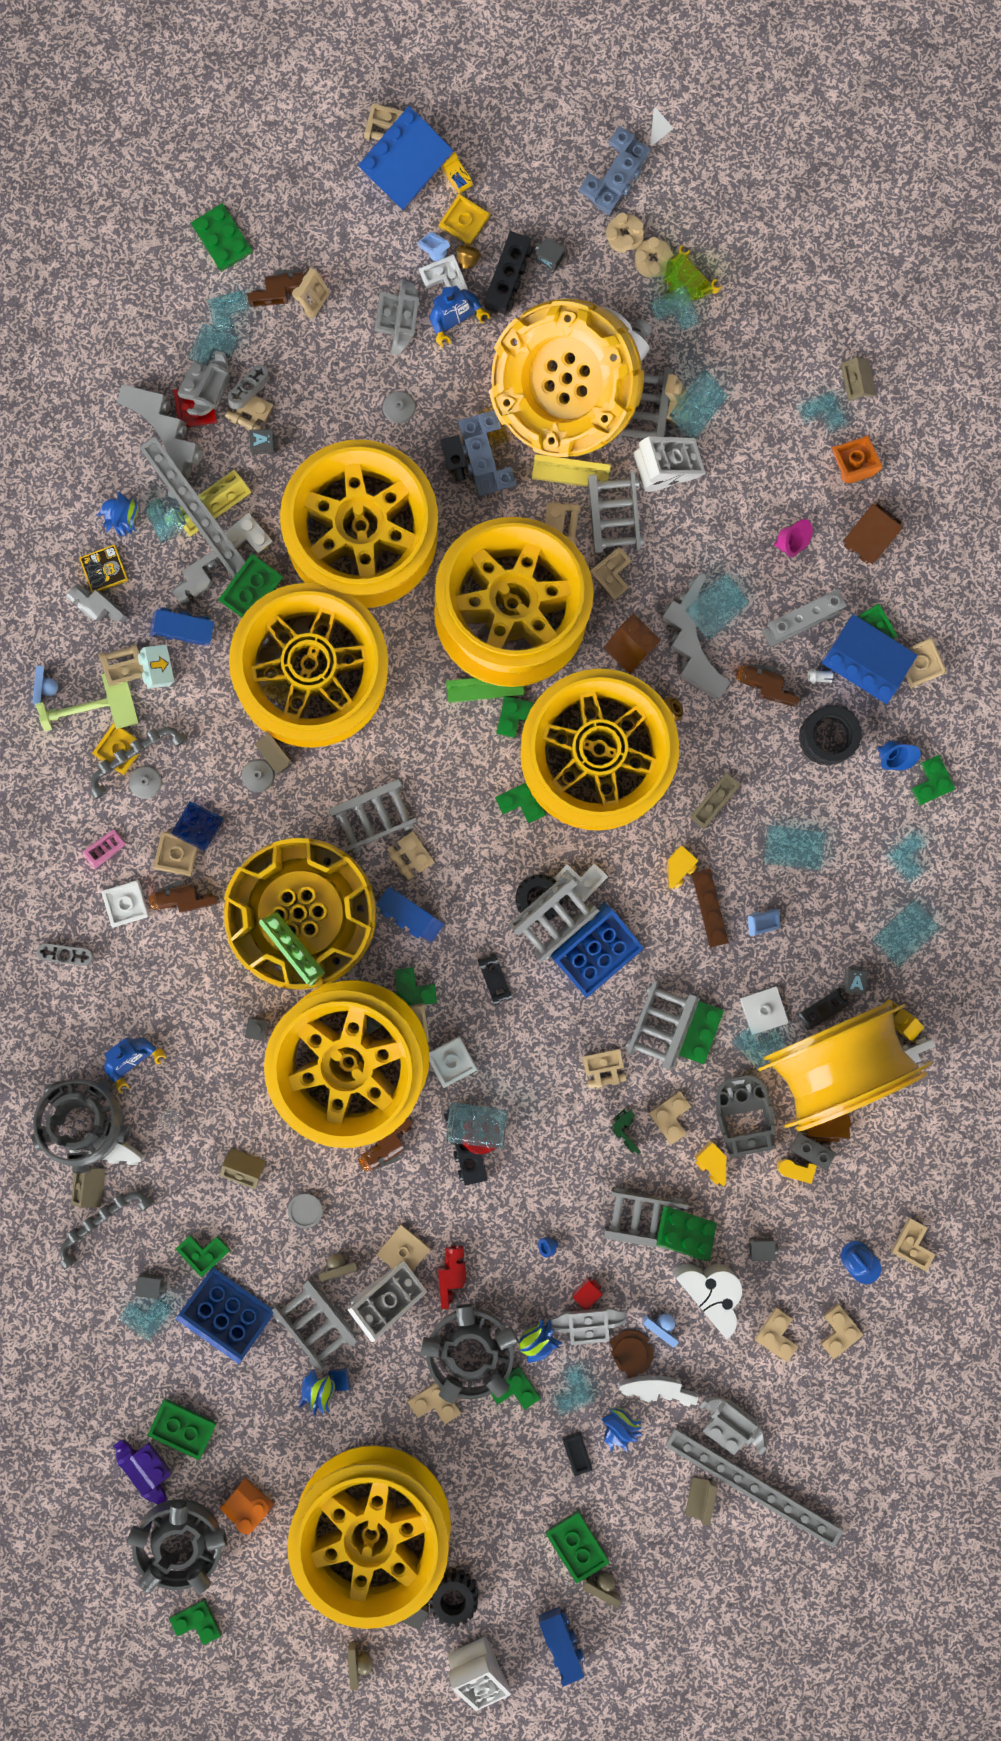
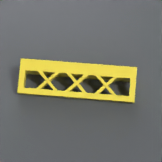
(568, 470)
(219, 502)

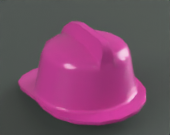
(795, 537)

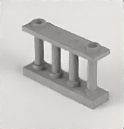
(658, 417)
(599, 523)
(804, 618)
(374, 796)
(536, 912)
(674, 1040)
(633, 1234)
(334, 1321)

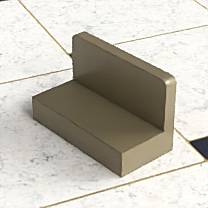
(858, 378)
(273, 753)
(242, 1168)
(88, 1188)
(701, 1499)

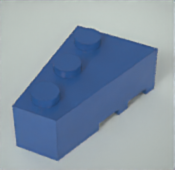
(181, 626)
(409, 915)
(562, 1645)

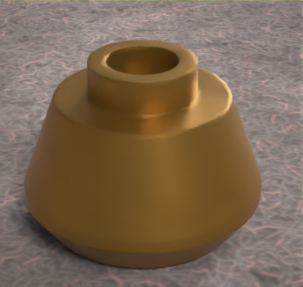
(468, 256)
(675, 708)

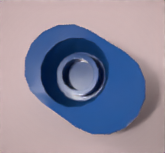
(898, 755)
(861, 1262)

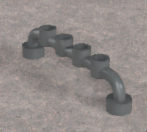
(137, 747)
(90, 1223)

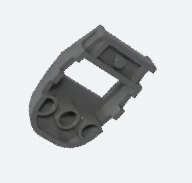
(740, 1096)

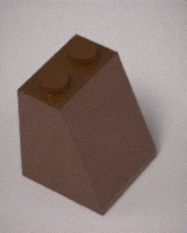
(873, 533)
(632, 644)

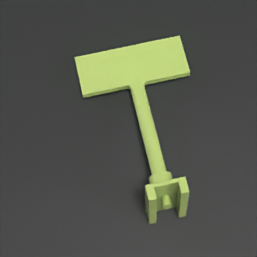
(117, 698)

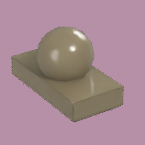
(337, 1267)
(603, 1588)
(357, 1665)

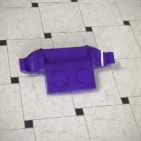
(144, 1469)

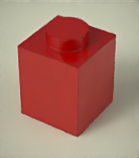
(587, 1293)

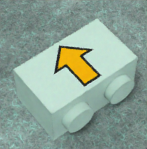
(156, 666)

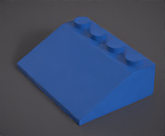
(405, 158)
(869, 659)
(597, 951)
(225, 1315)

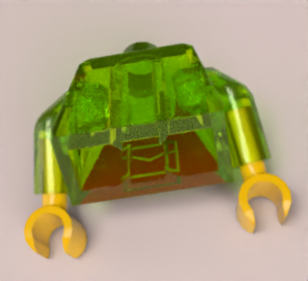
(683, 272)

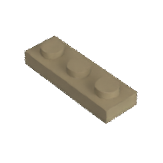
(714, 801)

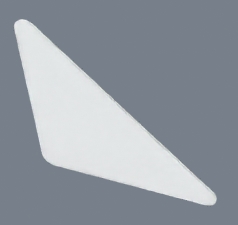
(660, 127)

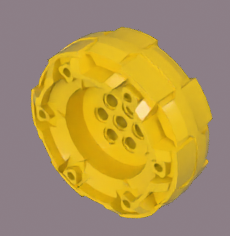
(524, 370)
(297, 867)

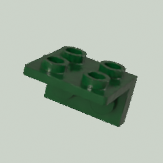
(624, 1119)

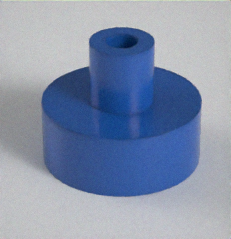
(547, 1246)

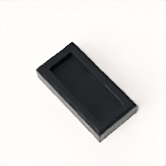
(577, 1454)

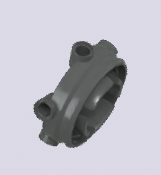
(63, 1102)
(469, 1329)
(176, 1518)

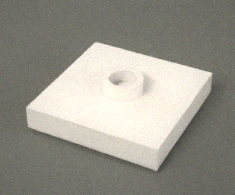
(125, 903)
(764, 1010)
(452, 1061)

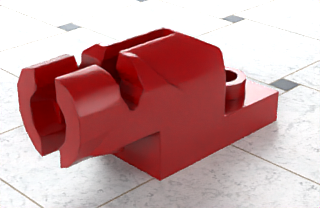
(452, 1275)

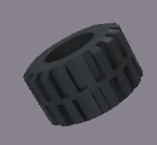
(530, 883)
(455, 1613)

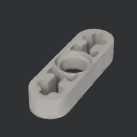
(249, 379)
(52, 947)

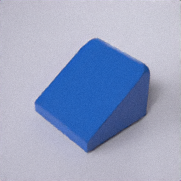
(341, 1379)

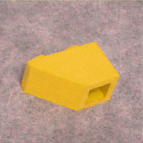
(679, 865)
(906, 1023)
(713, 1160)

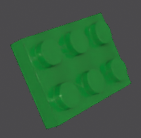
(221, 237)
(250, 585)
(701, 1032)
(686, 1233)
(182, 1429)
(577, 1547)

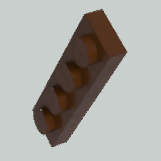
(709, 908)

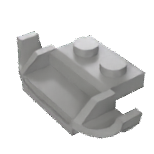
(398, 315)
(205, 384)
(588, 1325)
(732, 1426)

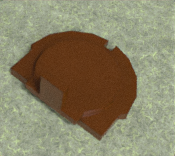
(831, 1130)
(631, 1352)

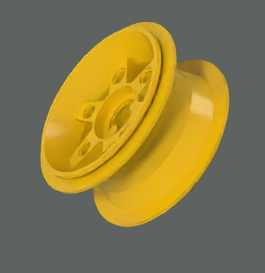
(408, 485)
(475, 555)
(268, 618)
(644, 707)
(845, 1067)
(333, 1124)
(309, 1557)

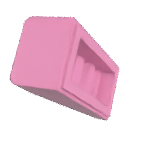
(100, 843)

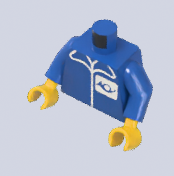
(452, 308)
(126, 1056)

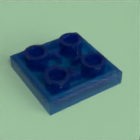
(197, 826)

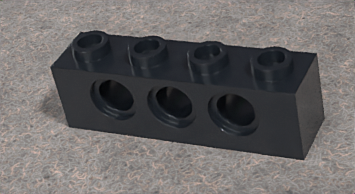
(514, 244)
(468, 1175)

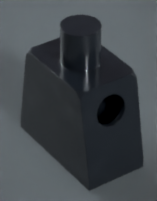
(451, 449)

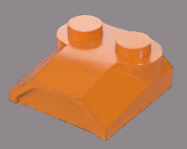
(857, 460)
(246, 1507)

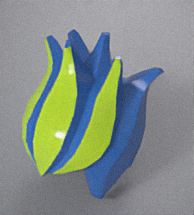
(120, 514)
(538, 1342)
(317, 1392)
(620, 1429)

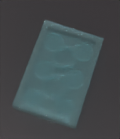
(698, 405)
(717, 606)
(794, 848)
(905, 933)
(476, 1125)

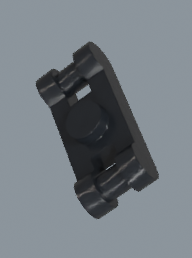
(494, 979)
(823, 1009)

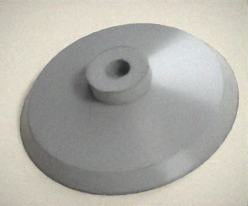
(399, 407)
(258, 775)
(145, 782)
(305, 1211)

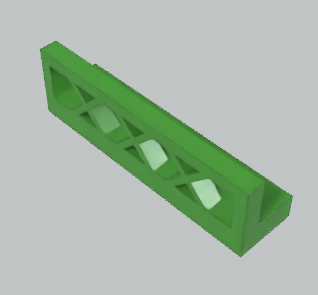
(475, 689)
(292, 948)

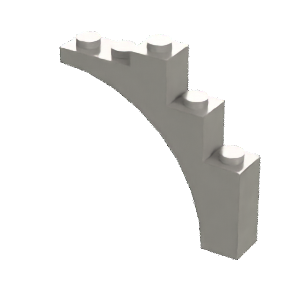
(171, 430)
(686, 643)

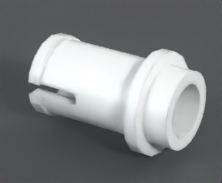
(819, 676)

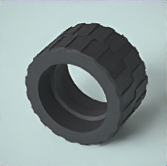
(850, 724)

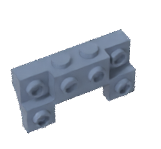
(617, 181)
(480, 456)

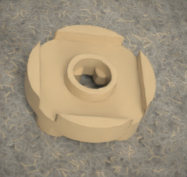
(618, 225)
(654, 247)

